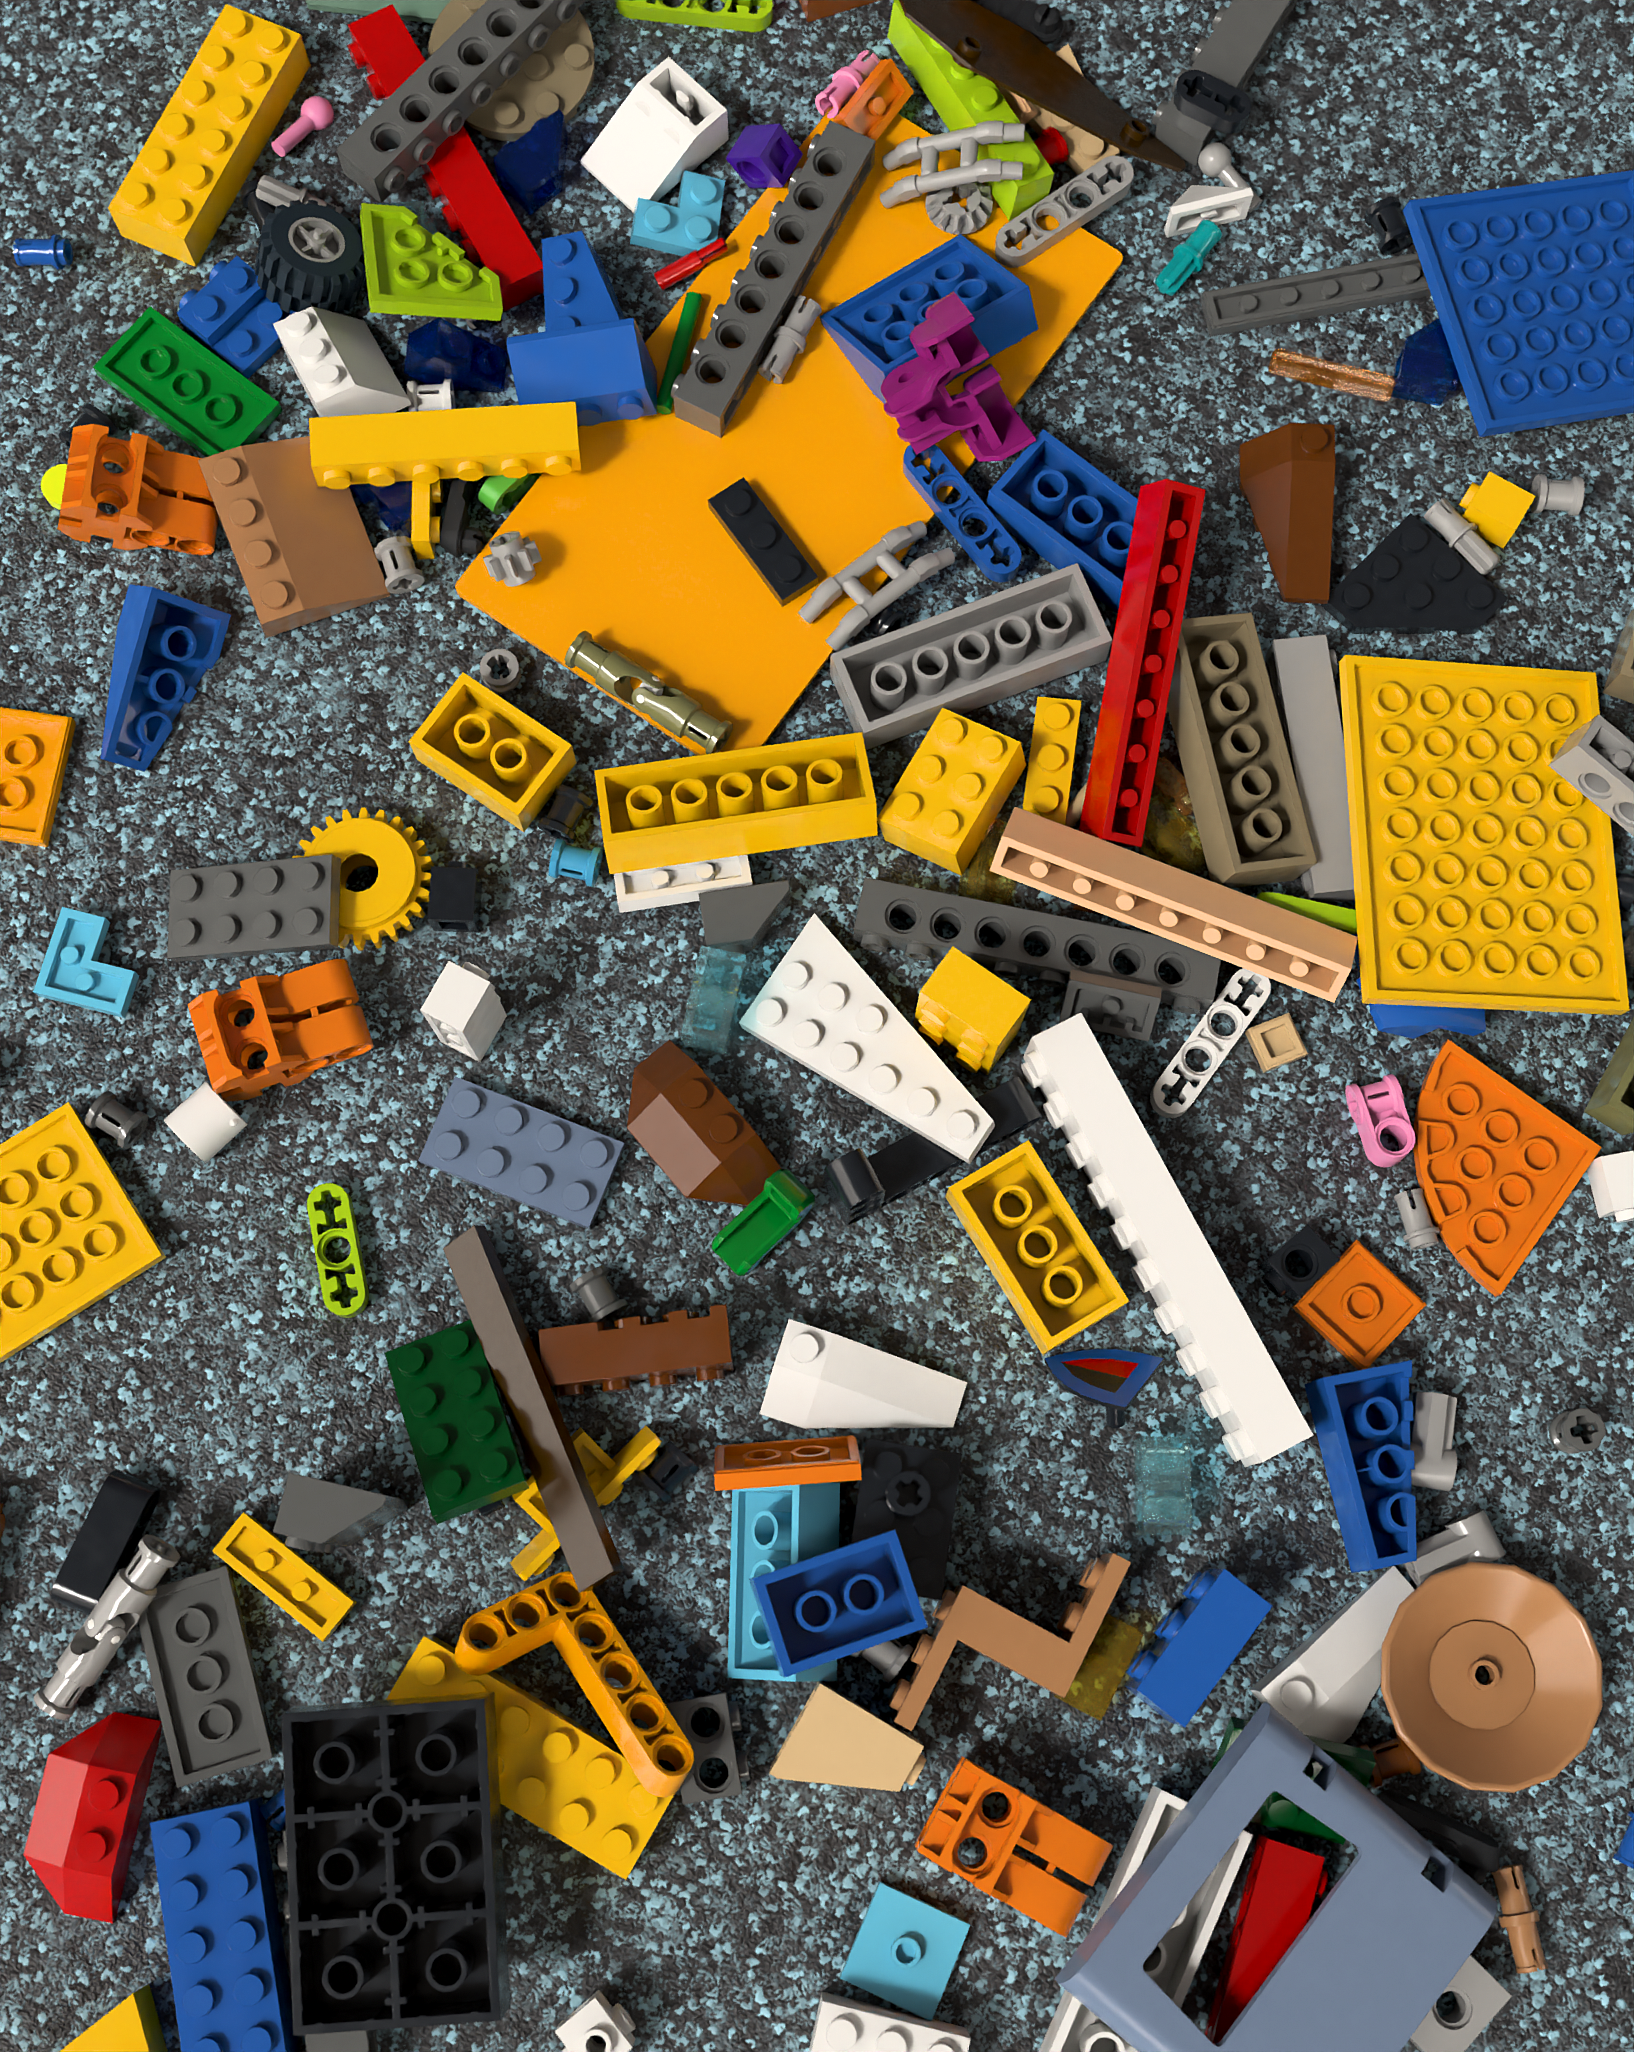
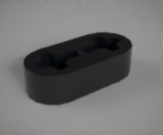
(1212, 101)

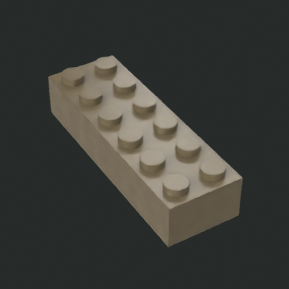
(1236, 755)

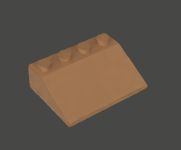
(292, 540)

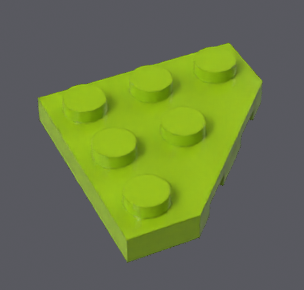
(420, 271)

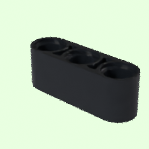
(105, 1540)

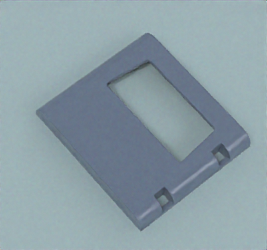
(1359, 1966)

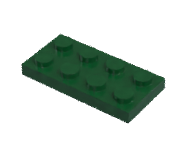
(455, 1422)

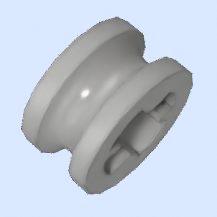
(500, 685)

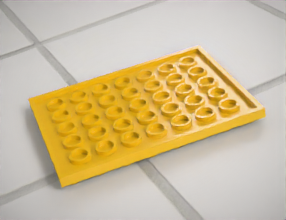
(1469, 851)

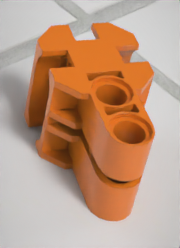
(157, 495)
(298, 1019)
(1001, 1869)

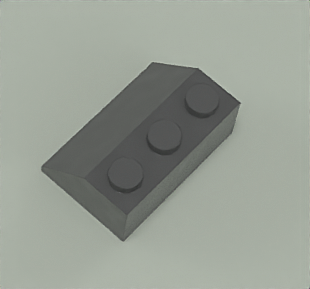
(328, 1514)

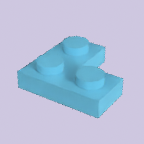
(682, 227)
(72, 969)

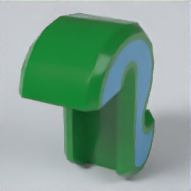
(763, 1222)

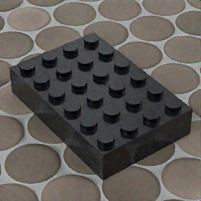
(395, 1864)

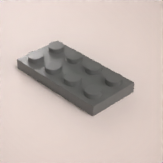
(254, 908)
(205, 1677)

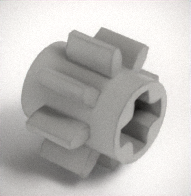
(512, 558)

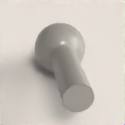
(1216, 162)

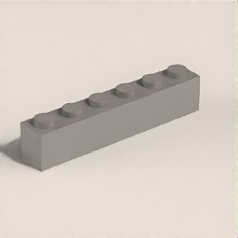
(1311, 724)

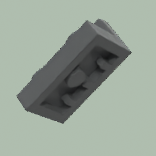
(1111, 1004)

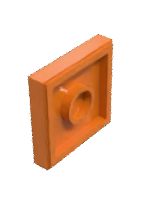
(1359, 1306)

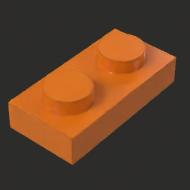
(876, 101)

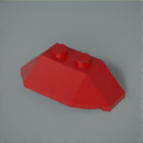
(92, 1813)

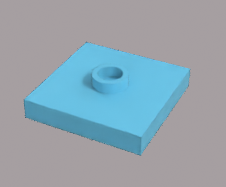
(905, 1950)

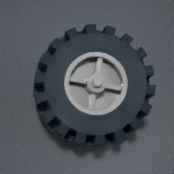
(310, 258)

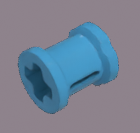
(575, 862)

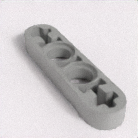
(1067, 215)

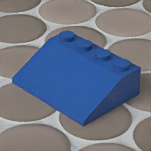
(877, 322)

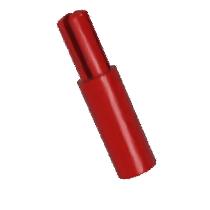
(689, 263)

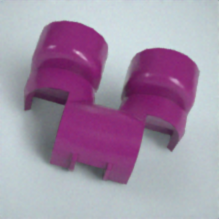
(924, 407)

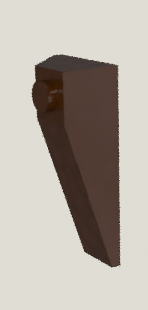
(1291, 496)

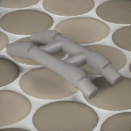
(969, 170)
(869, 604)

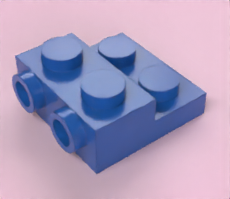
(233, 317)

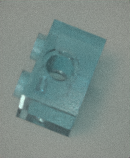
(714, 1000)

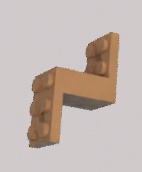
(1010, 1638)

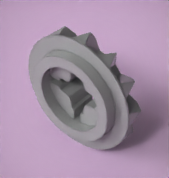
(953, 217)

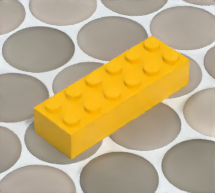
(210, 135)
(736, 802)
(549, 1763)

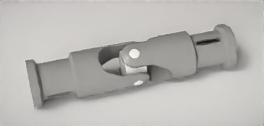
(105, 1630)

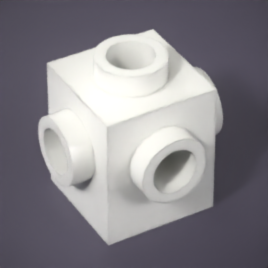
(597, 2018)

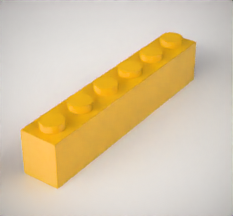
(444, 444)

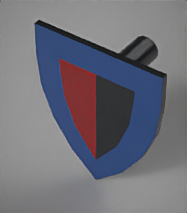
(1105, 1377)

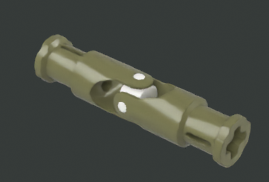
(653, 697)

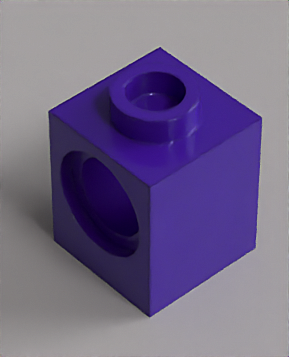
(764, 156)

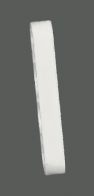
(1213, 1044)

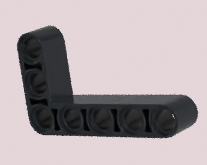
(866, 1184)

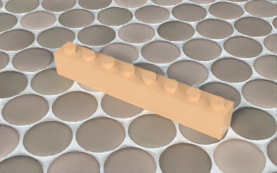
(1175, 904)

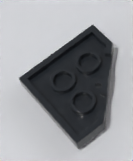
(1414, 588)

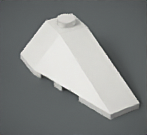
(846, 1384)
(1338, 1668)

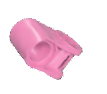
(1377, 1111)

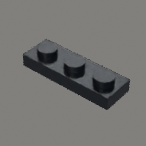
(763, 542)

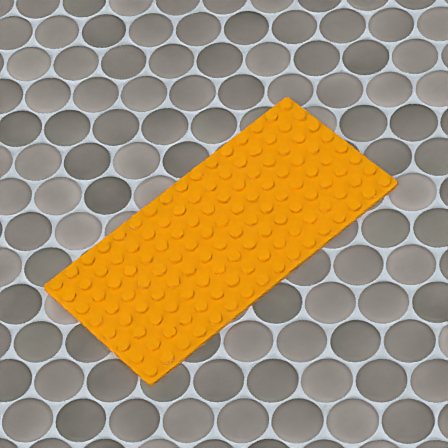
(632, 531)

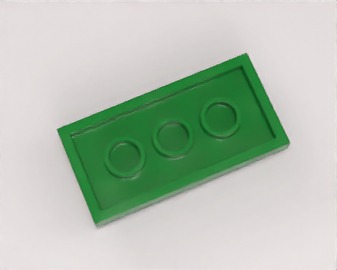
(186, 386)

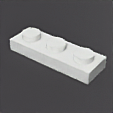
(679, 882)

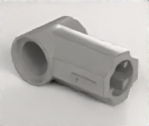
(1432, 1440)
(1463, 1541)

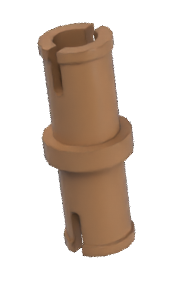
(1519, 1919)

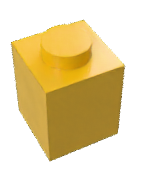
(1496, 508)

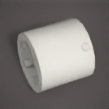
(205, 1122)

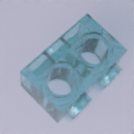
(1163, 1486)

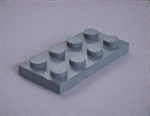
(522, 1153)

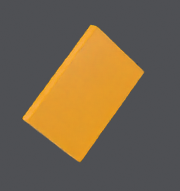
(31, 773)

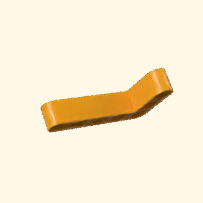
(589, 1666)

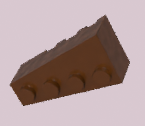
(637, 1352)

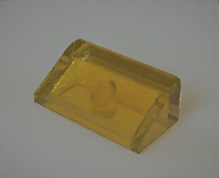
(1171, 836)
(978, 880)
(1103, 1667)

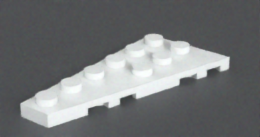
(846, 1029)

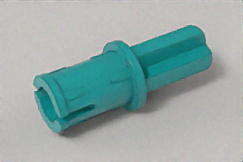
(1188, 257)

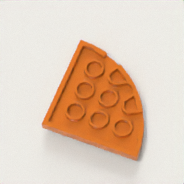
(1491, 1164)

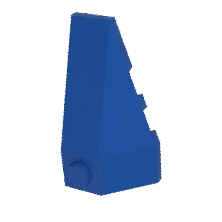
(157, 663)

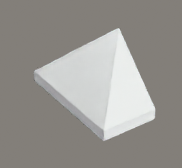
(1209, 203)

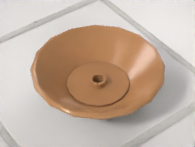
(1539, 1686)

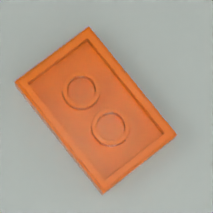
(786, 1463)

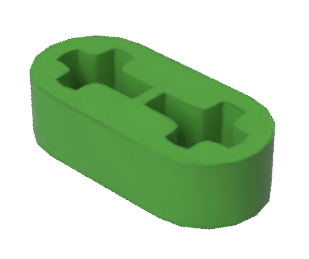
(502, 492)

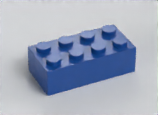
(1068, 514)

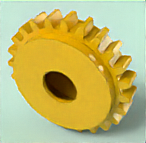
(399, 881)

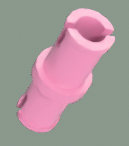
(845, 84)

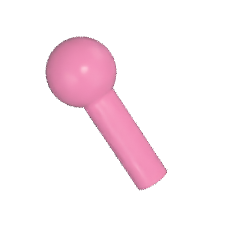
(315, 115)

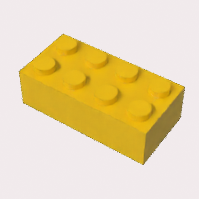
(1036, 1247)

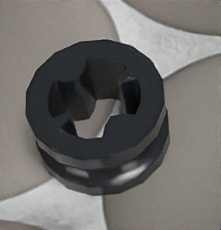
(886, 621)

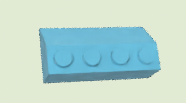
(767, 1533)

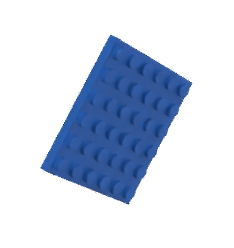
(1535, 297)

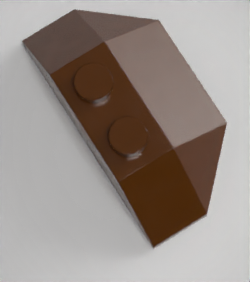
(695, 1131)

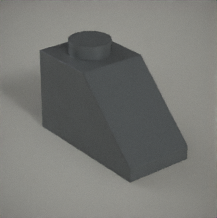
(742, 915)

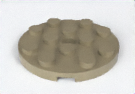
(546, 81)

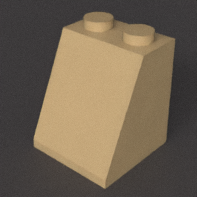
(847, 1746)

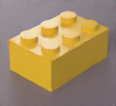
(493, 751)
(952, 791)
(969, 1012)

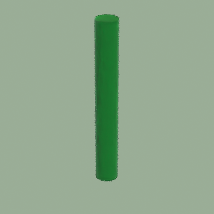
(679, 350)

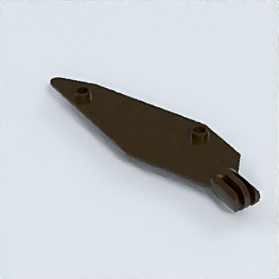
(1034, 72)

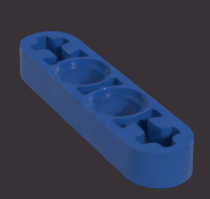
(965, 508)

